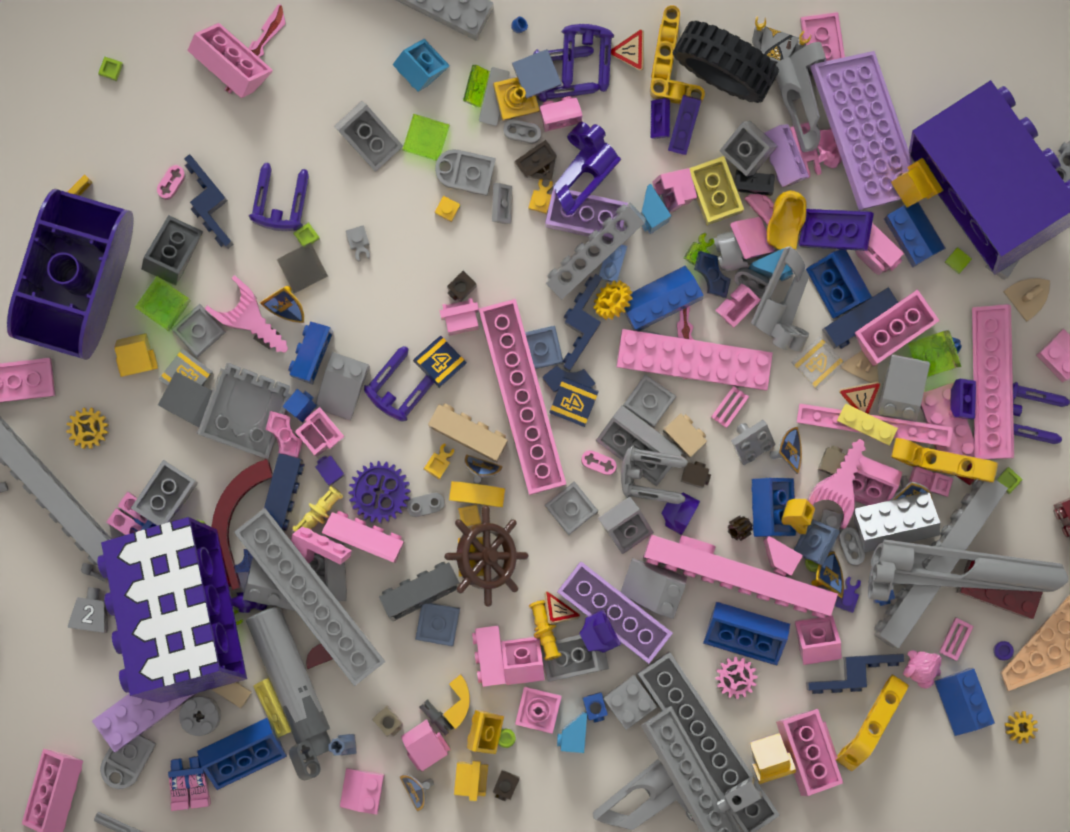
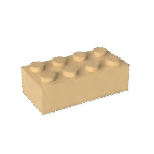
(468, 433)

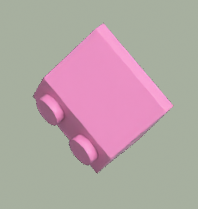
(561, 113)
(1057, 355)
(781, 557)
(818, 640)
(522, 660)
(362, 791)

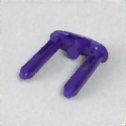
(587, 32)
(578, 89)
(275, 221)
(1048, 398)
(384, 404)

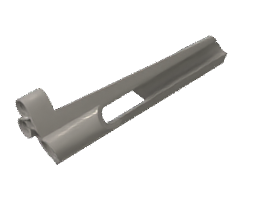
(902, 564)

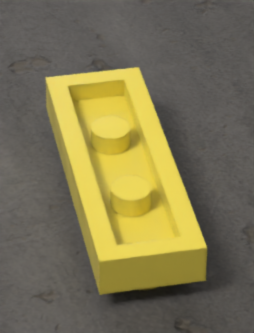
(867, 424)
(272, 707)

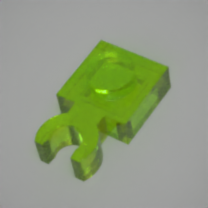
(692, 252)

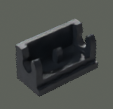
(755, 184)

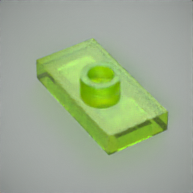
(476, 86)

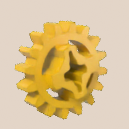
(612, 299)
(82, 435)

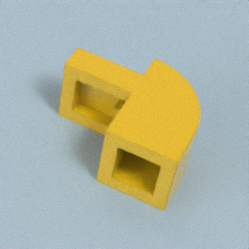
(798, 514)

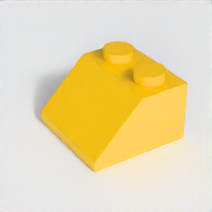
(485, 732)

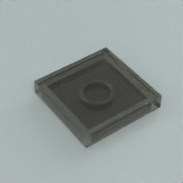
(302, 267)

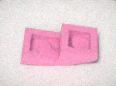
(933, 481)

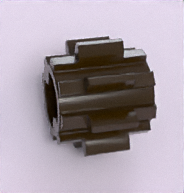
(740, 528)

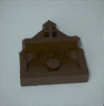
(538, 162)

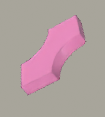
(280, 427)

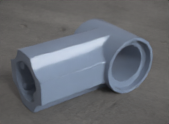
(343, 745)

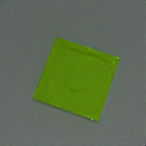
(426, 137)

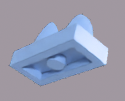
(612, 265)

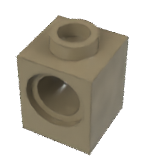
(831, 460)
(379, 718)

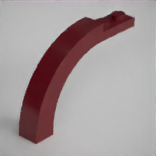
(226, 506)

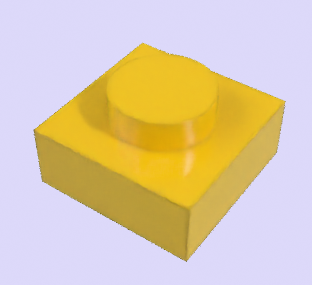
(447, 208)

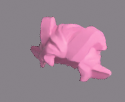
(828, 149)
(923, 668)

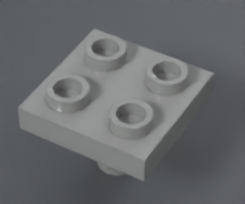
(752, 441)

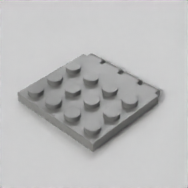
(241, 410)

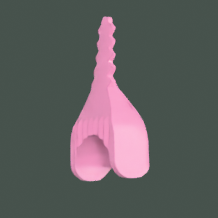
(248, 317)
(840, 485)

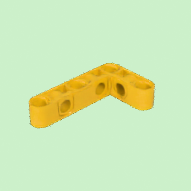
(663, 64)
(946, 462)
(877, 720)

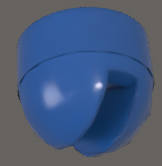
(519, 25)

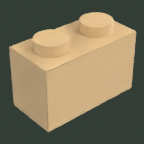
(685, 435)

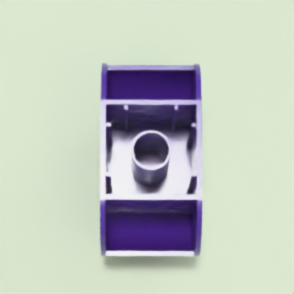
(70, 274)

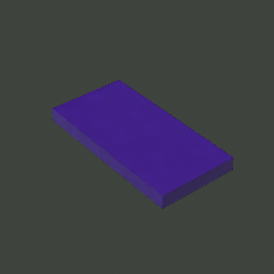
(836, 229)

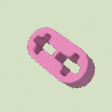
(167, 179)
(600, 458)
(697, 544)

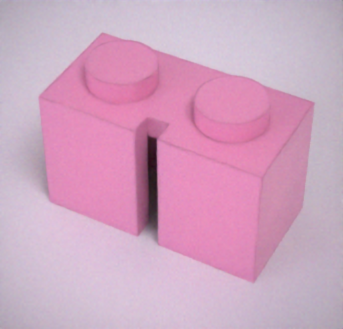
(739, 306)

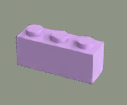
(786, 157)

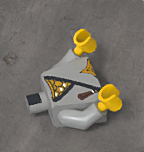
(776, 43)

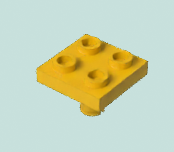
(512, 99)

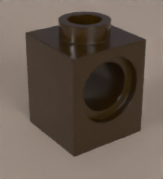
(463, 278)
(509, 777)

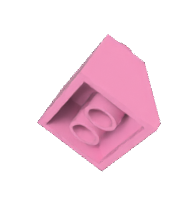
(875, 482)

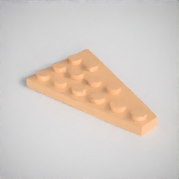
(1044, 653)

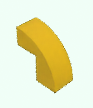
(477, 494)
(458, 711)

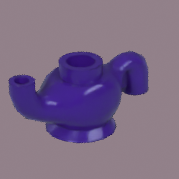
(244, 605)

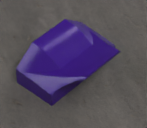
(963, 398)
(679, 515)
(599, 633)

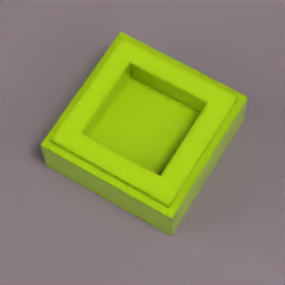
(110, 68)
(306, 234)
(958, 260)
(1009, 479)

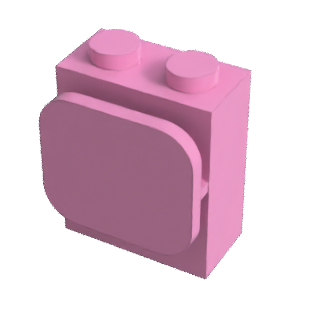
(881, 252)

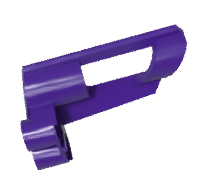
(594, 158)

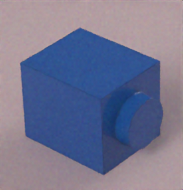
(300, 405)

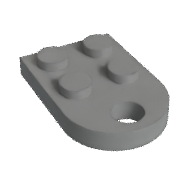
(467, 172)
(127, 762)

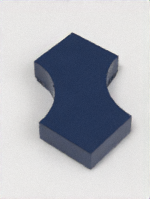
(716, 282)
(555, 376)

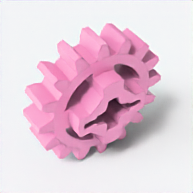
(733, 686)

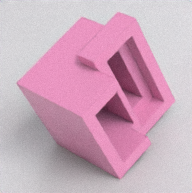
(675, 188)
(460, 316)
(319, 432)
(424, 745)

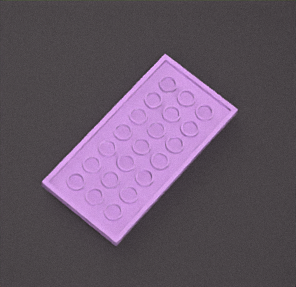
(863, 126)

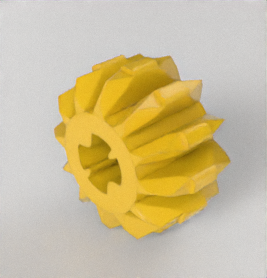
(1015, 729)

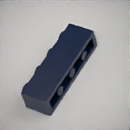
(845, 327)
(283, 487)

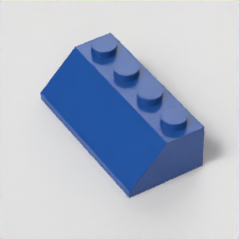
(662, 298)
(747, 633)
(241, 754)

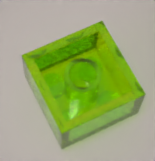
(162, 303)
(937, 350)

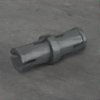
(436, 717)

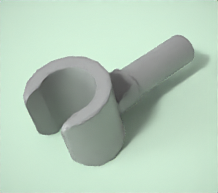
(87, 569)

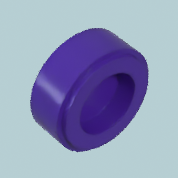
(1003, 650)

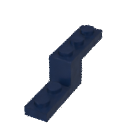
(207, 202)
(581, 322)
(855, 673)

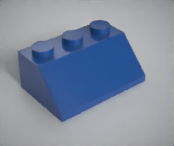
(914, 233)
(838, 282)
(310, 352)
(768, 506)
(964, 702)

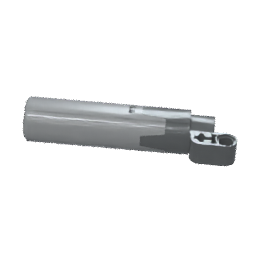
(292, 690)

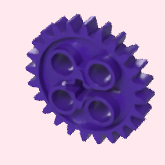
(362, 488)

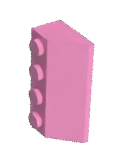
(229, 59)
(895, 327)
(363, 537)
(810, 751)
(52, 792)

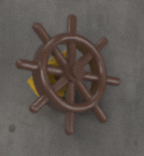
(478, 555)

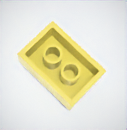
(716, 191)

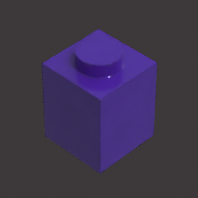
(329, 470)

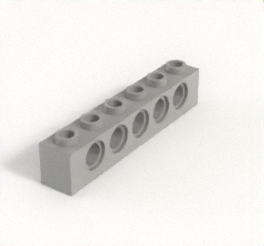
(564, 286)

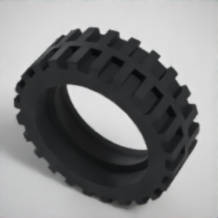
(725, 61)

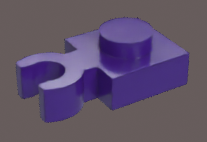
(849, 598)

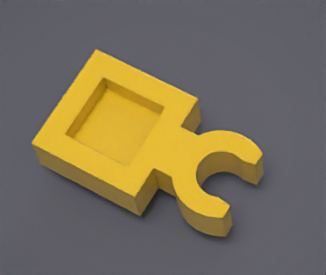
(540, 199)
(437, 463)

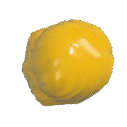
(786, 220)

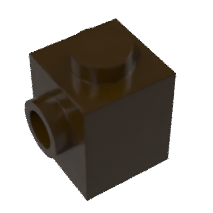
(696, 474)

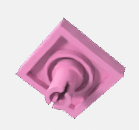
(538, 710)

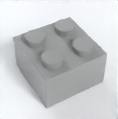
(748, 148)
(630, 702)

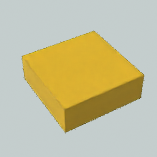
(469, 515)

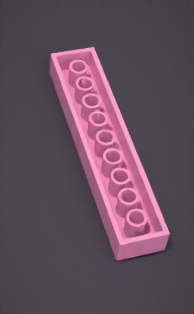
(522, 397)
(739, 575)

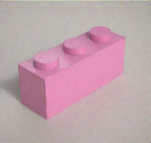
(489, 656)

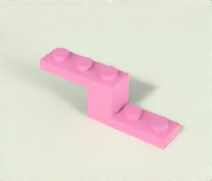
(310, 543)

